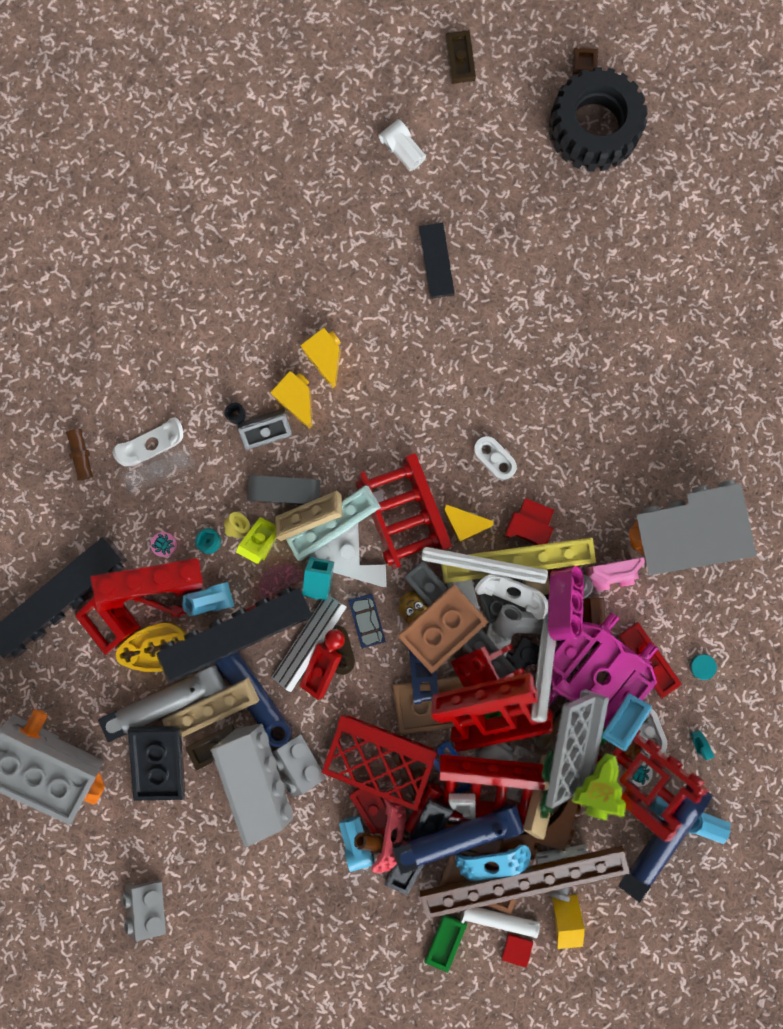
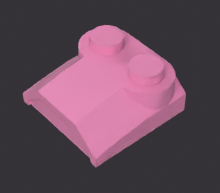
(617, 572)

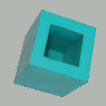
(318, 578)

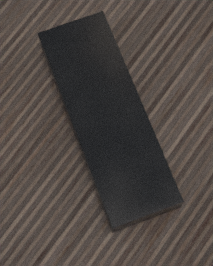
(436, 260)

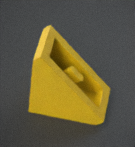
(465, 523)
(568, 922)

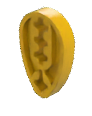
(141, 641)

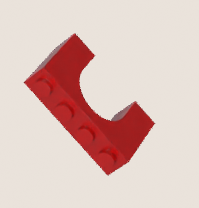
(115, 588)

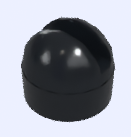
(230, 415)

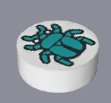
(642, 775)

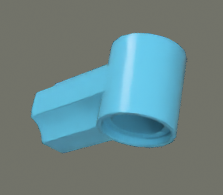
(212, 599)
(355, 858)

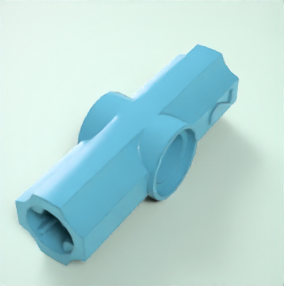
(705, 825)

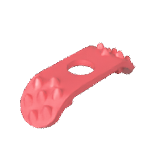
(396, 819)

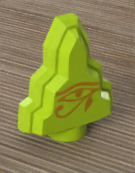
(601, 791)

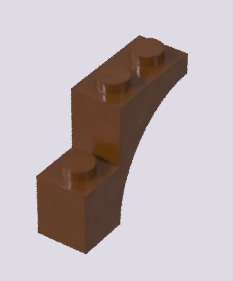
(557, 833)

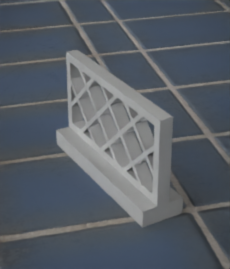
(576, 745)

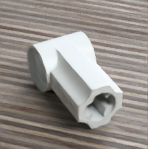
(400, 142)

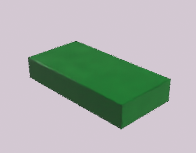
(445, 943)

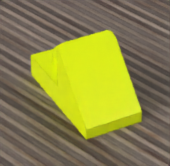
(258, 541)

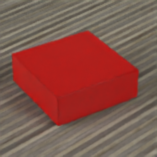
(517, 950)

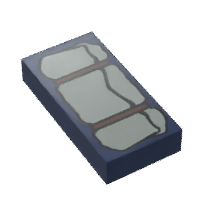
(367, 621)

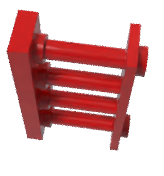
(428, 515)
(490, 772)

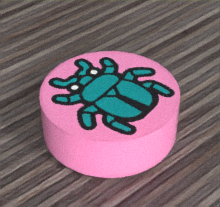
(163, 544)

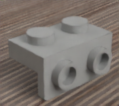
(297, 766)
(144, 910)

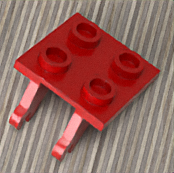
(477, 669)

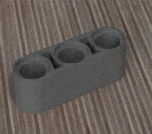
(283, 489)

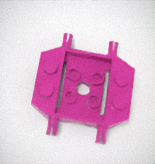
(625, 668)

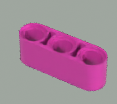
(565, 603)

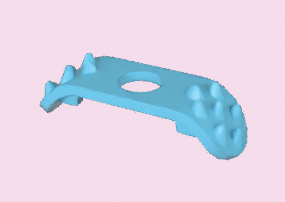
(510, 864)

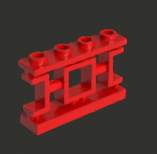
(488, 698)
(633, 794)

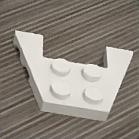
(345, 554)

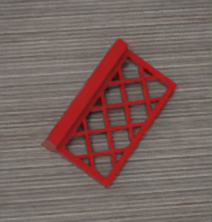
(390, 741)

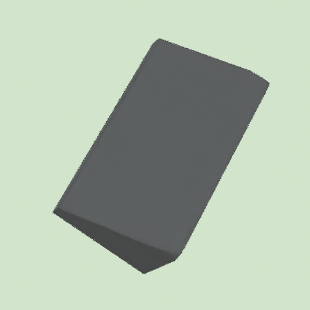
(264, 429)

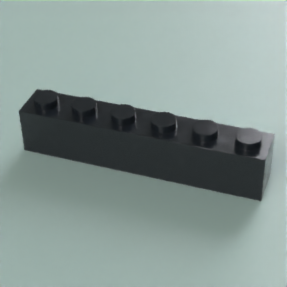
(57, 597)
(233, 635)

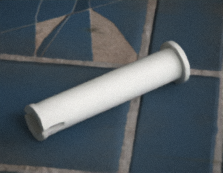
(501, 921)

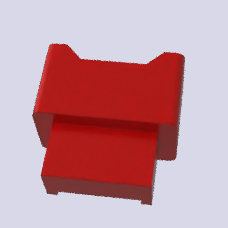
(531, 523)

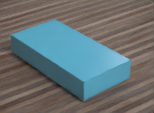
(626, 722)

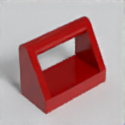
(117, 619)

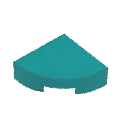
(703, 752)

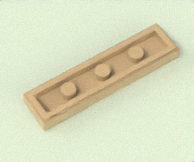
(213, 707)

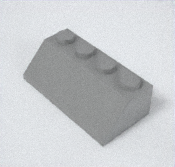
(252, 783)

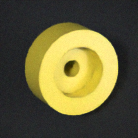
(236, 525)

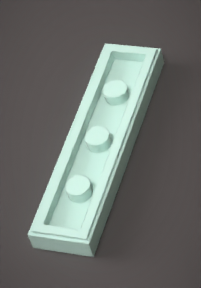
(354, 510)

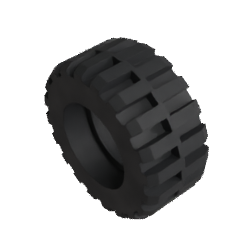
(603, 89)

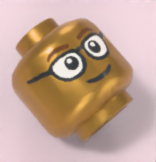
(411, 606)

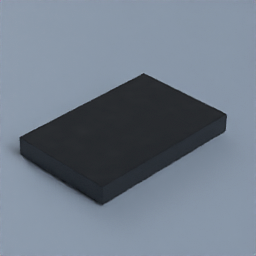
(156, 763)

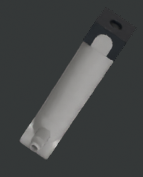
(162, 703)

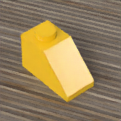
(324, 354)
(295, 397)

